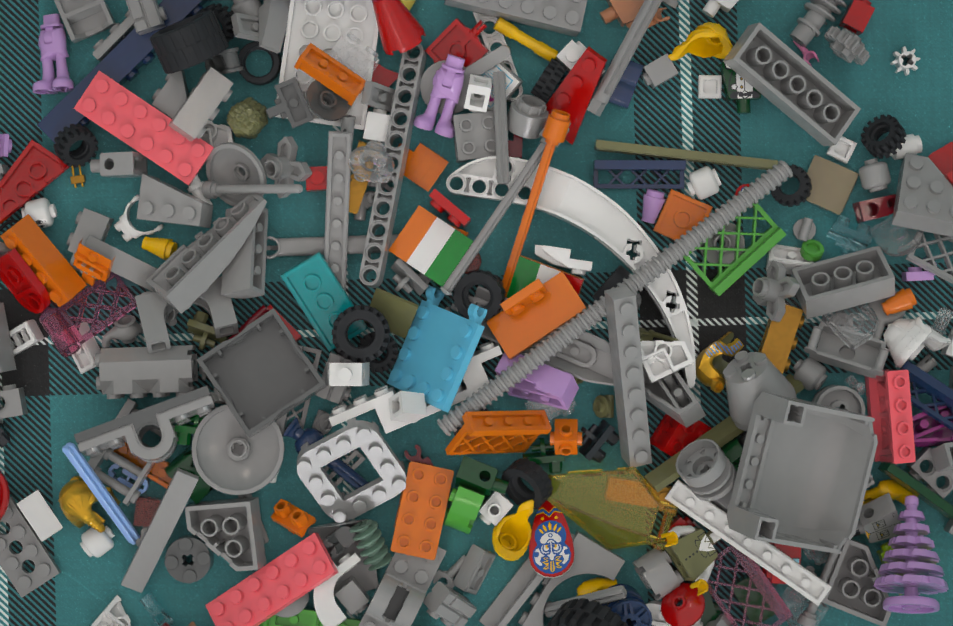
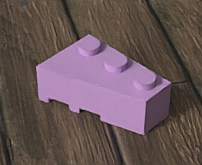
(543, 386)

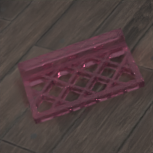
(761, 582)

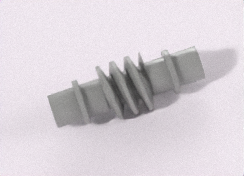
(814, 19)

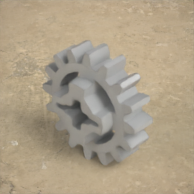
(847, 45)

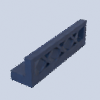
(639, 165)
(935, 389)

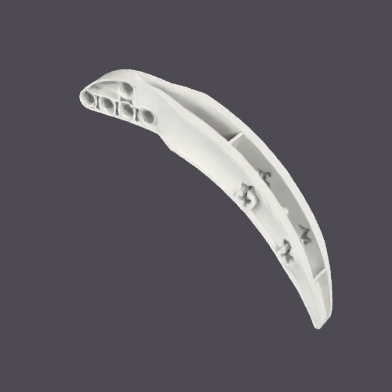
(600, 218)

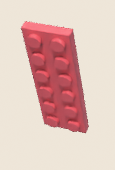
(142, 128)
(274, 585)

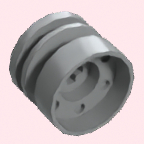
(706, 470)

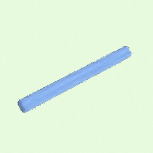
(100, 492)

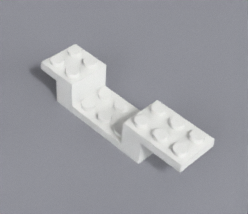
(474, 378)

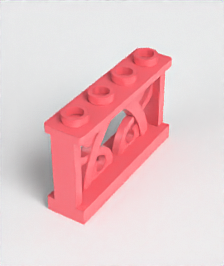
(891, 407)

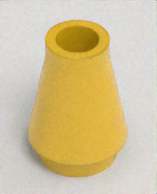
(159, 246)

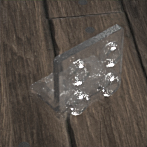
(354, 56)

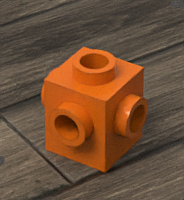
(566, 437)

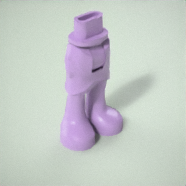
(53, 48)
(446, 85)

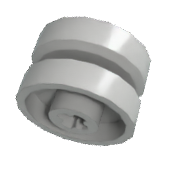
(840, 397)

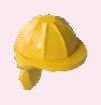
(705, 42)
(513, 533)

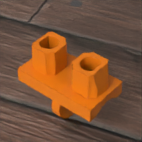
(292, 517)

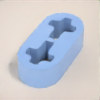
(126, 481)

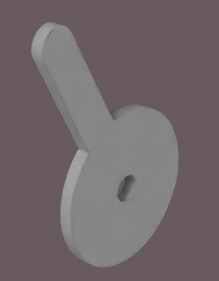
(476, 68)

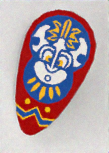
(550, 543)

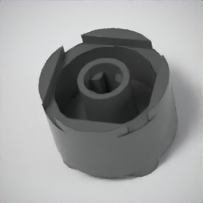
(176, 560)

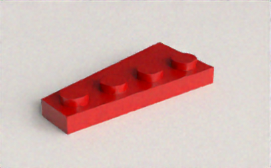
(577, 90)
(27, 177)

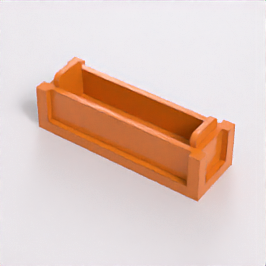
(330, 73)

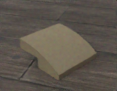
(830, 185)

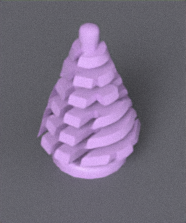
(911, 566)

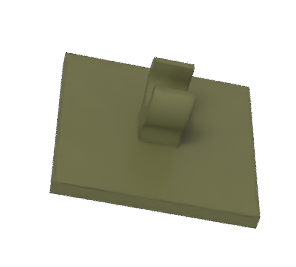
(396, 311)

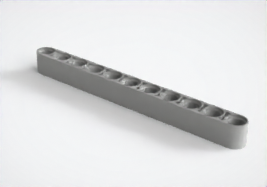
(399, 153)

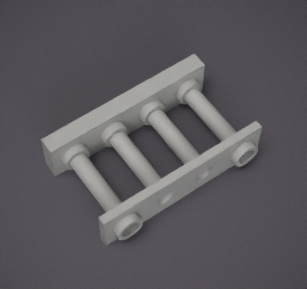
(95, 462)

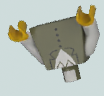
(692, 554)

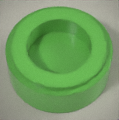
(812, 250)

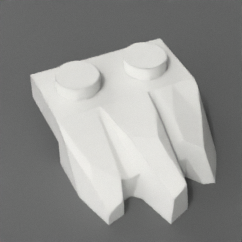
(561, 258)

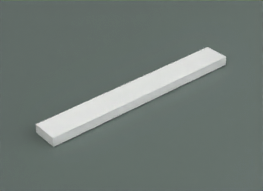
(759, 551)

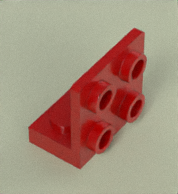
(673, 437)

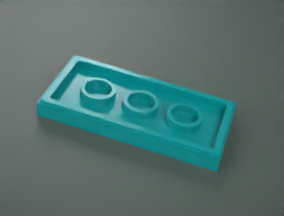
(320, 297)

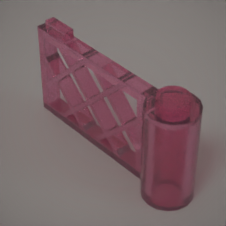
(61, 327)

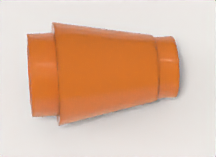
(902, 301)

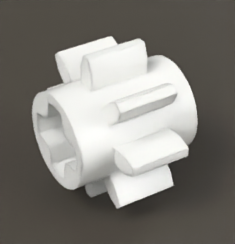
(912, 59)

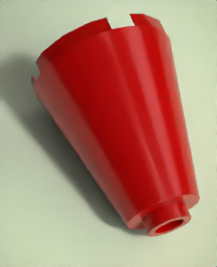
(397, 26)

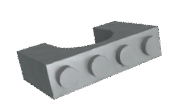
(154, 312)

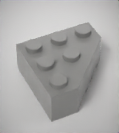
(923, 197)
(230, 530)
(853, 584)

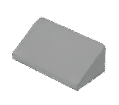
(474, 569)

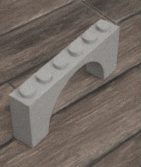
(588, 559)

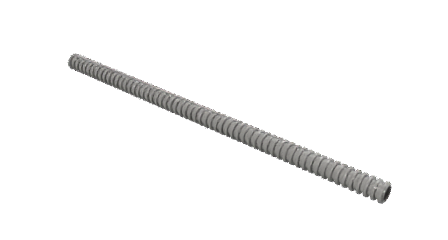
(635, 282)

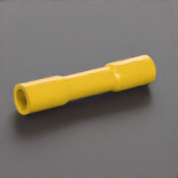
(512, 32)

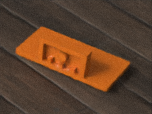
(535, 314)
(421, 510)

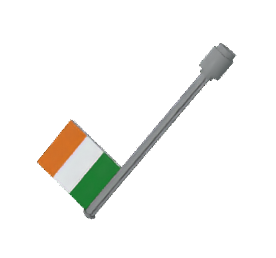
(445, 252)

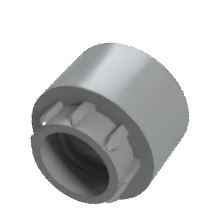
(527, 116)

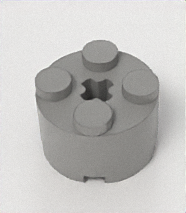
(657, 573)

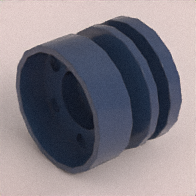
(632, 608)

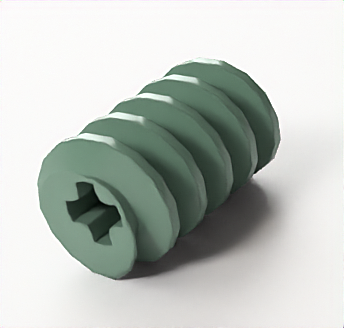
(373, 544)

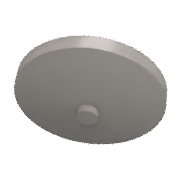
(233, 460)

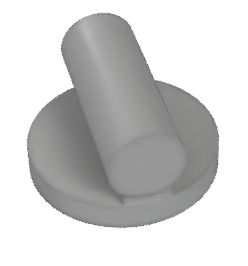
(804, 229)
(322, 422)

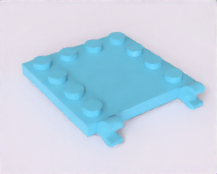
(437, 351)

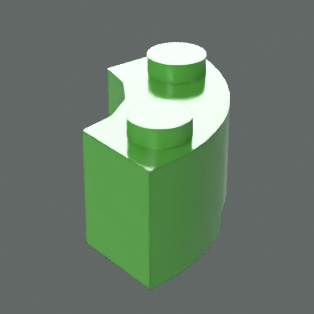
(463, 508)

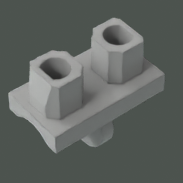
(408, 279)

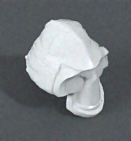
(909, 336)

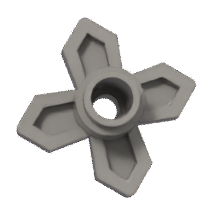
(283, 165)
(773, 290)

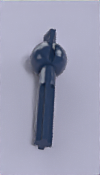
(313, 435)

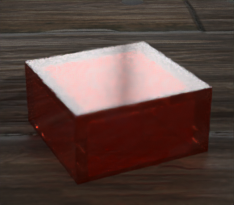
(145, 510)

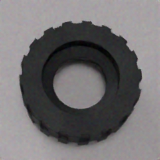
(484, 278)
(534, 476)

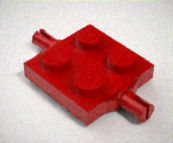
(459, 41)

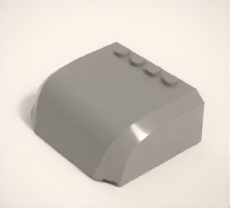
(802, 474)

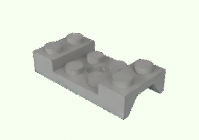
(84, 17)

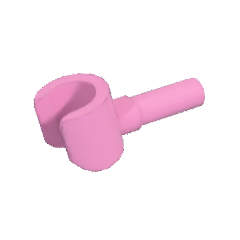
(807, 54)

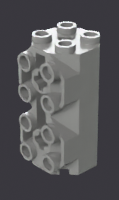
(138, 373)

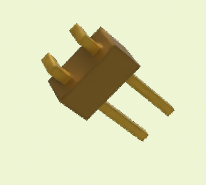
(77, 179)

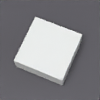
(709, 86)
(842, 150)

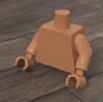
(626, 11)

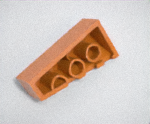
(44, 260)

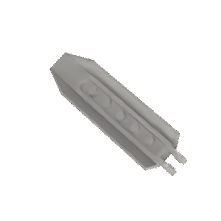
(585, 358)

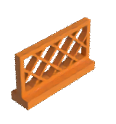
(489, 425)

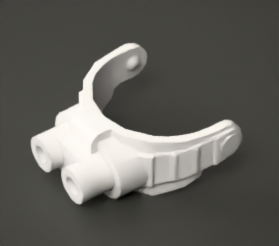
(126, 226)

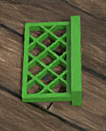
(741, 262)

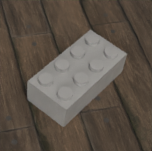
(844, 282)

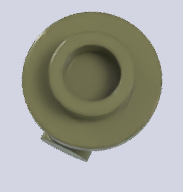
(604, 406)

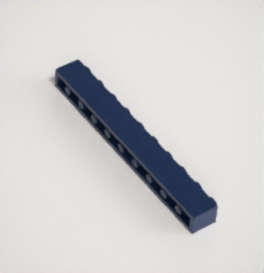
(119, 65)

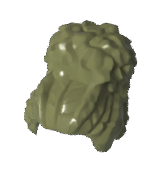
(247, 118)

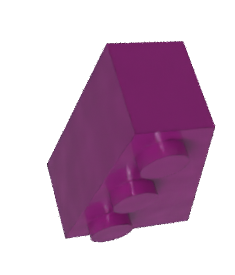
(930, 431)

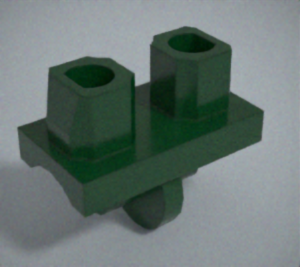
(544, 456)

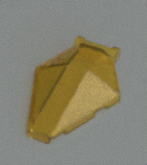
(612, 506)

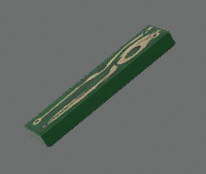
(917, 488)

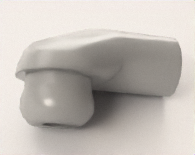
(366, 203)

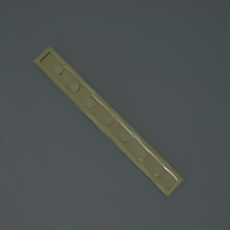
(681, 154)
(720, 434)

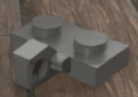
(290, 104)

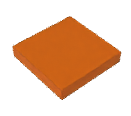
(680, 214)

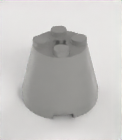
(749, 377)

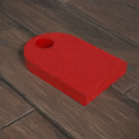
(23, 282)

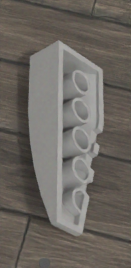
(197, 266)

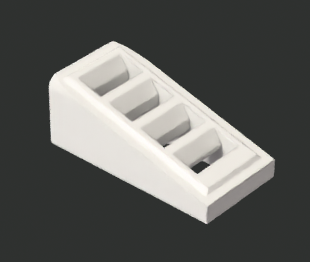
(30, 333)

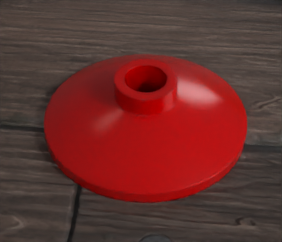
(688, 612)

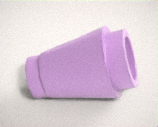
(652, 204)

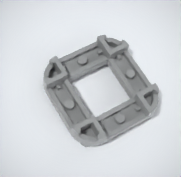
(354, 435)

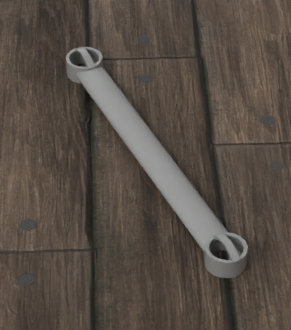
(311, 245)

